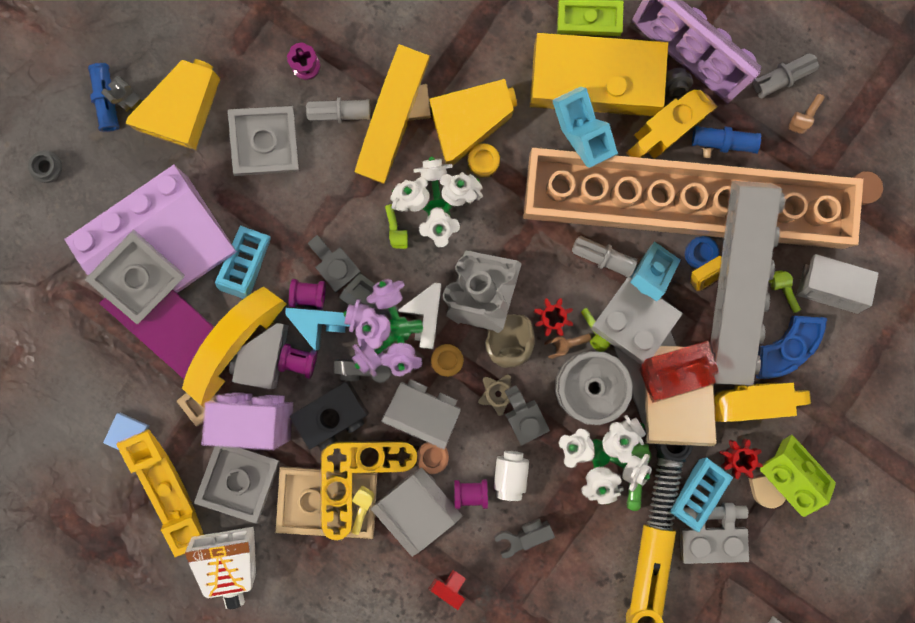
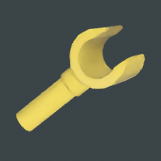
(363, 498)

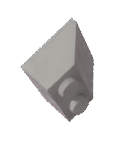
(422, 414)

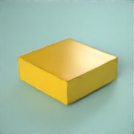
(706, 274)

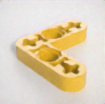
(351, 465)

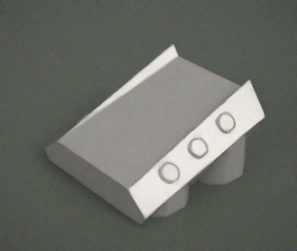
(482, 290)
(416, 511)

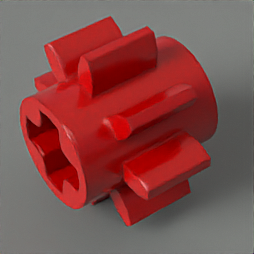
(544, 321)
(750, 461)

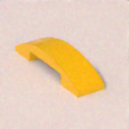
(226, 340)
(164, 488)

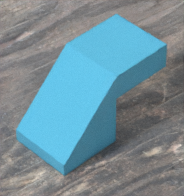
(587, 135)

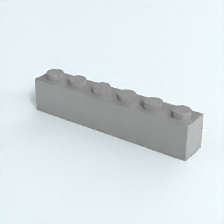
(744, 280)

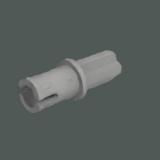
(785, 75)
(338, 110)
(604, 256)

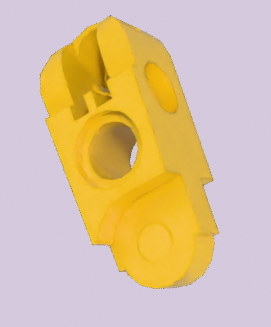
(671, 124)
(759, 402)

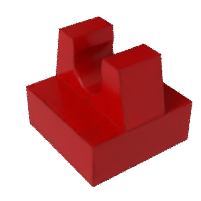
(449, 589)

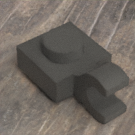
(122, 94)
(335, 266)
(360, 289)
(525, 418)
(533, 534)

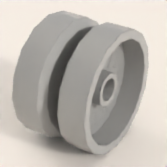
(613, 386)

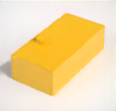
(618, 73)

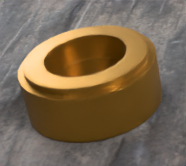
(447, 360)

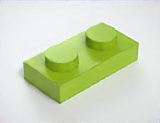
(590, 17)

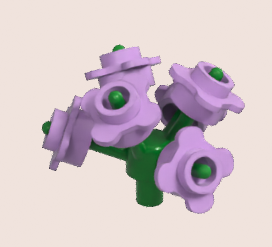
(377, 332)

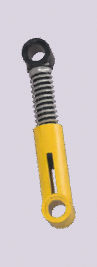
(657, 539)

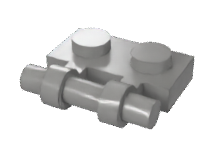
(716, 544)

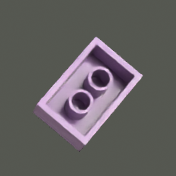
(247, 421)

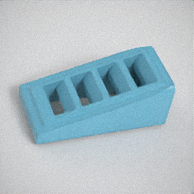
(249, 278)
(721, 481)

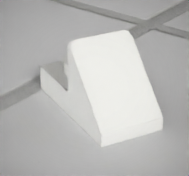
(426, 305)

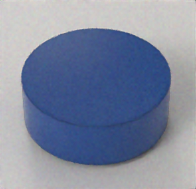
(701, 251)

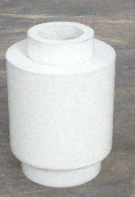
(511, 476)

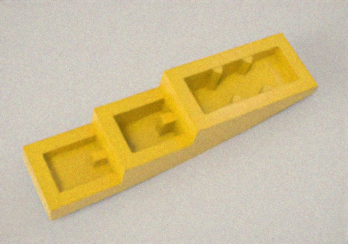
(391, 113)

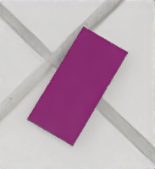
(169, 330)

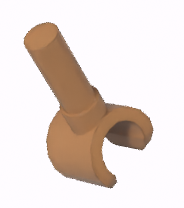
(802, 122)
(563, 345)

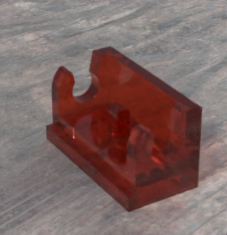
(679, 371)

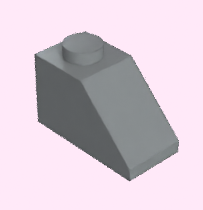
(259, 359)

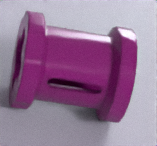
(294, 61)
(307, 294)
(297, 361)
(471, 494)

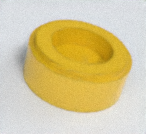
(483, 160)

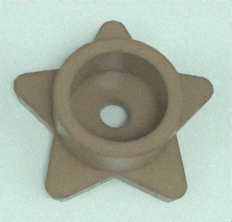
(489, 396)

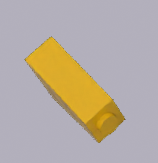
(178, 104)
(471, 117)

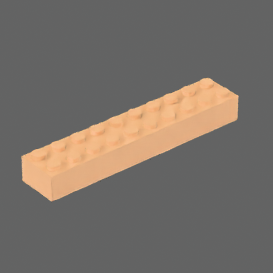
(685, 197)

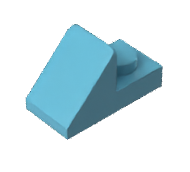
(655, 271)
(311, 321)

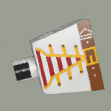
(224, 564)

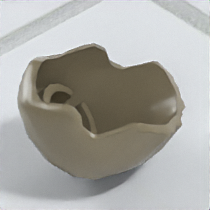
(513, 344)

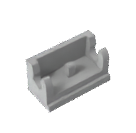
(837, 284)

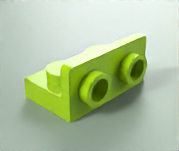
(799, 477)

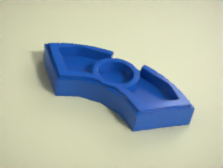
(792, 348)

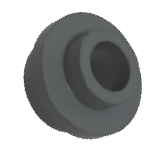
(677, 82)
(36, 164)

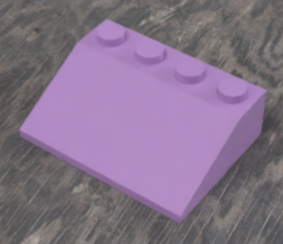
(698, 45)
(168, 217)

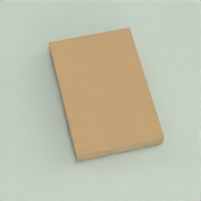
(682, 418)
(301, 501)

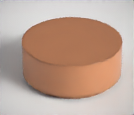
(871, 187)
(432, 458)

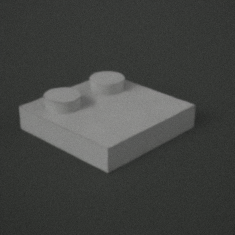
(263, 140)
(135, 277)
(636, 322)
(237, 482)

